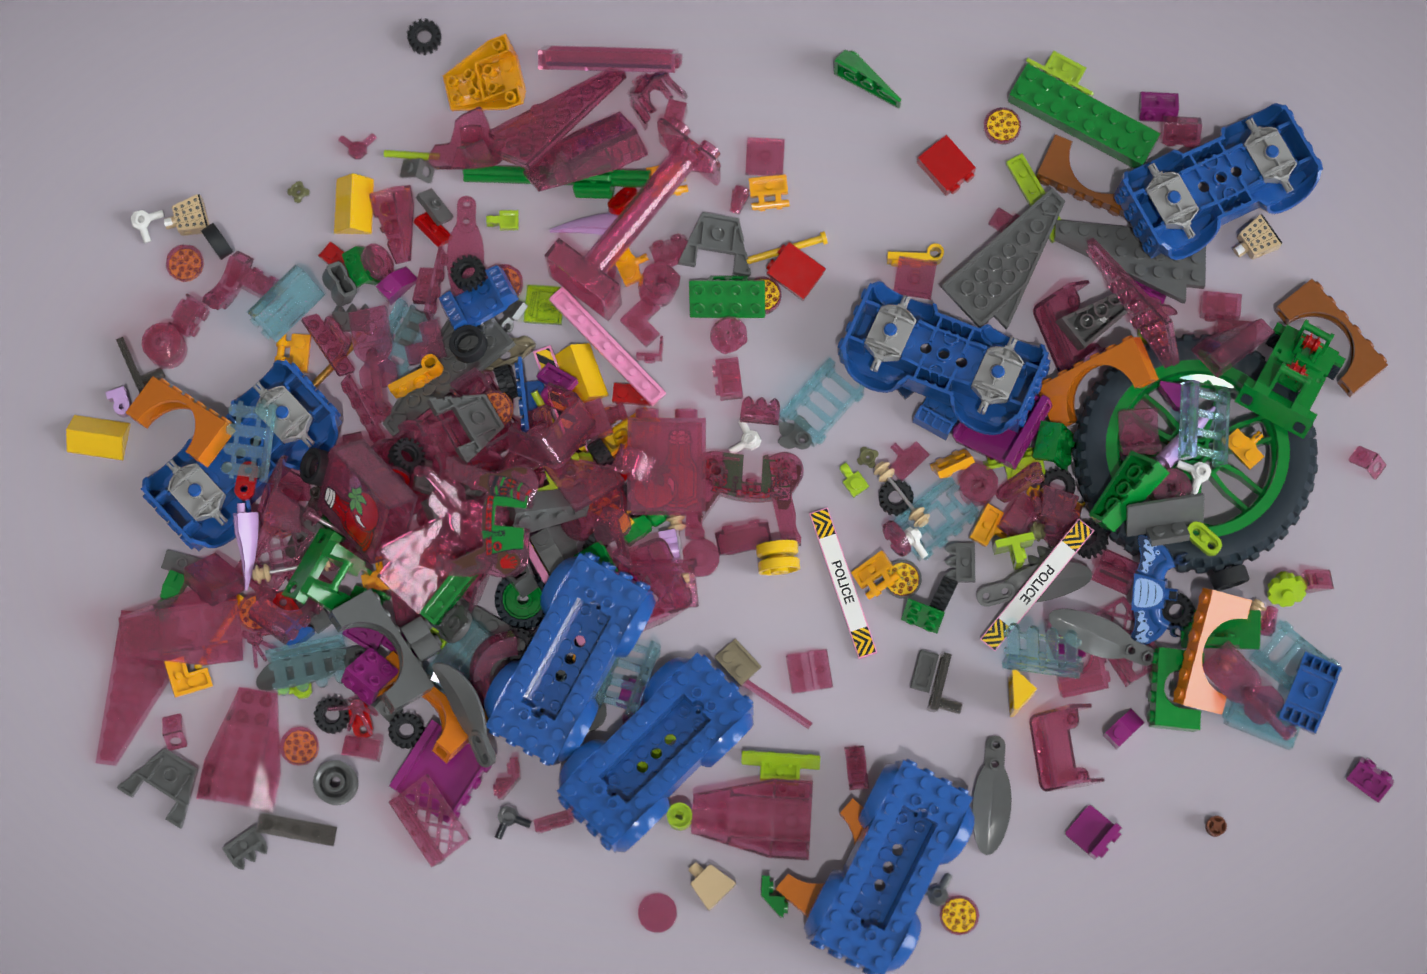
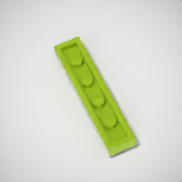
(1027, 182)

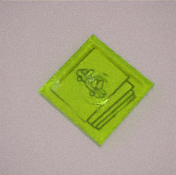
(539, 307)

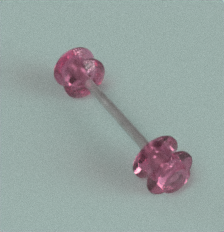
(315, 517)

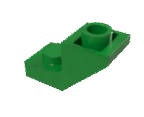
(776, 903)

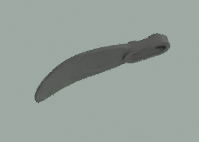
(1068, 580)
(1100, 636)
(267, 678)
(467, 710)
(992, 799)

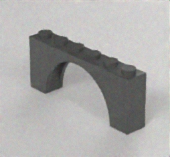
(367, 612)

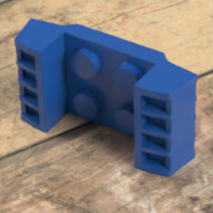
(480, 304)
(936, 418)
(1310, 693)

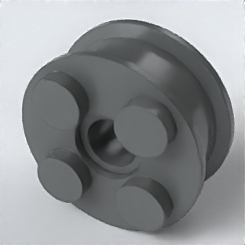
(346, 789)

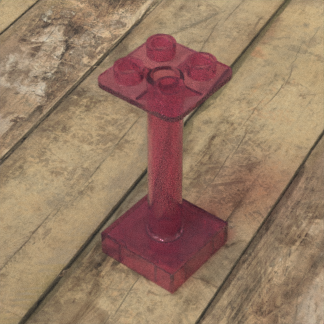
(587, 275)

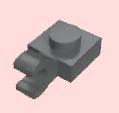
(512, 314)
(422, 484)

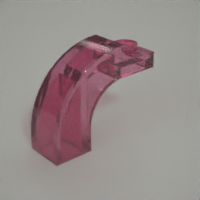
(228, 288)
(487, 654)

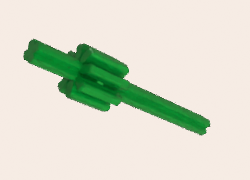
(598, 186)

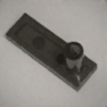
(140, 381)
(936, 700)

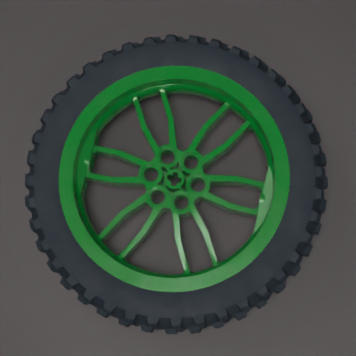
(1257, 526)

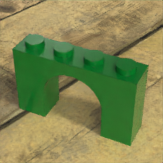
(1162, 711)

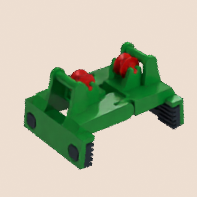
(1306, 373)

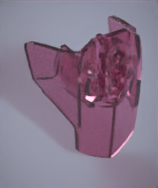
(640, 94)
(467, 145)
(281, 497)

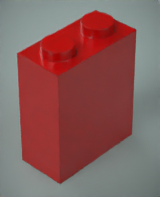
(946, 165)
(795, 270)

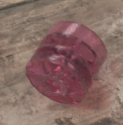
(173, 350)

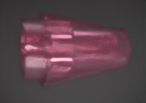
(739, 198)
(1269, 621)

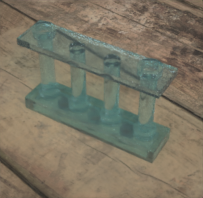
(815, 384)
(1189, 423)
(651, 655)
(1276, 670)

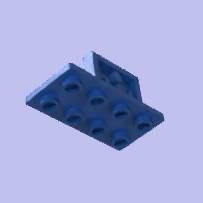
(524, 389)

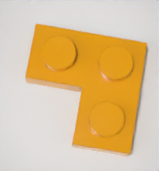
(184, 682)

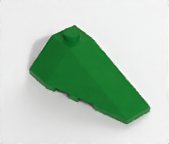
(857, 72)

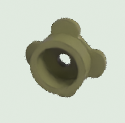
(298, 186)
(867, 452)
(1038, 530)

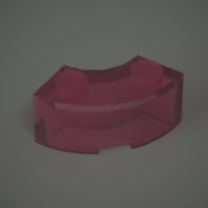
(742, 538)

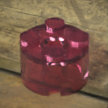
(658, 284)
(189, 315)
(634, 461)
(978, 474)
(1179, 485)

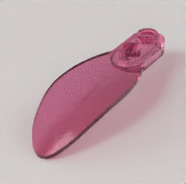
(464, 240)

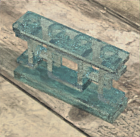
(945, 531)

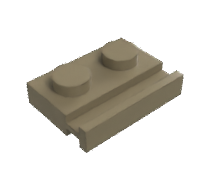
(738, 662)

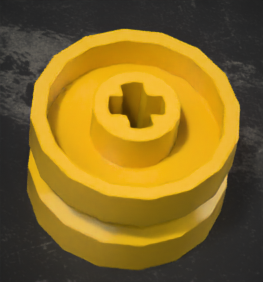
(778, 557)

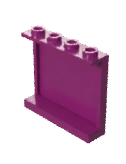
(1008, 446)
(452, 779)

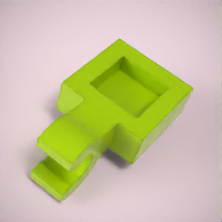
(507, 220)
(854, 482)

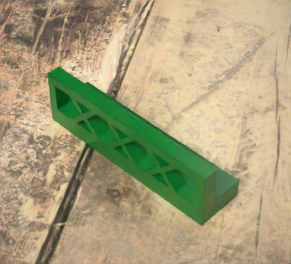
(446, 597)

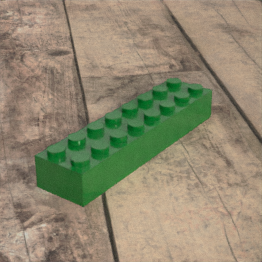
(1083, 117)

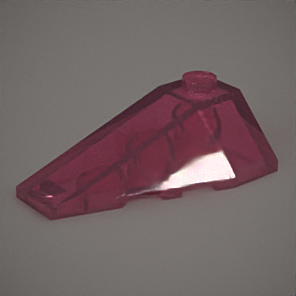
(395, 212)
(1230, 346)

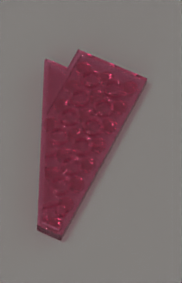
(540, 128)
(1144, 312)
(414, 560)
(131, 695)

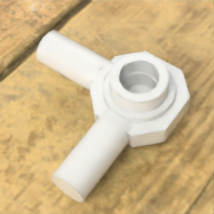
(141, 220)
(749, 440)
(1200, 473)
(914, 538)

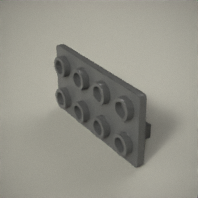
(1165, 519)

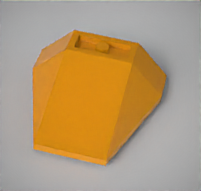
(487, 78)

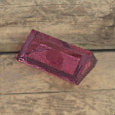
(553, 821)

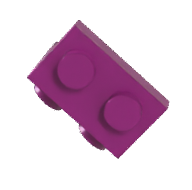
(368, 675)
(1093, 832)

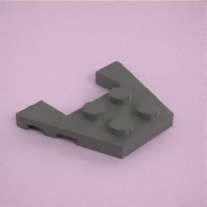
(718, 235)
(475, 416)
(170, 776)

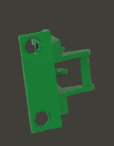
(312, 565)

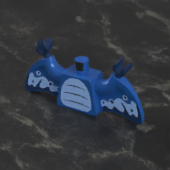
(1151, 592)

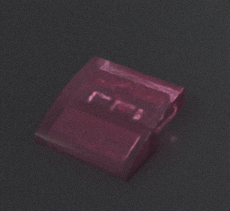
(809, 671)

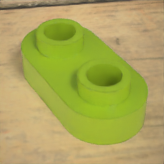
(1205, 537)

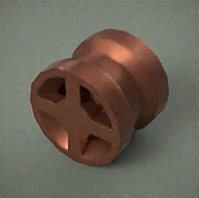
(1218, 823)

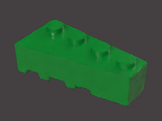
(1130, 485)

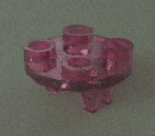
(736, 331)

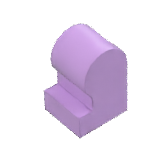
(121, 400)
(671, 539)

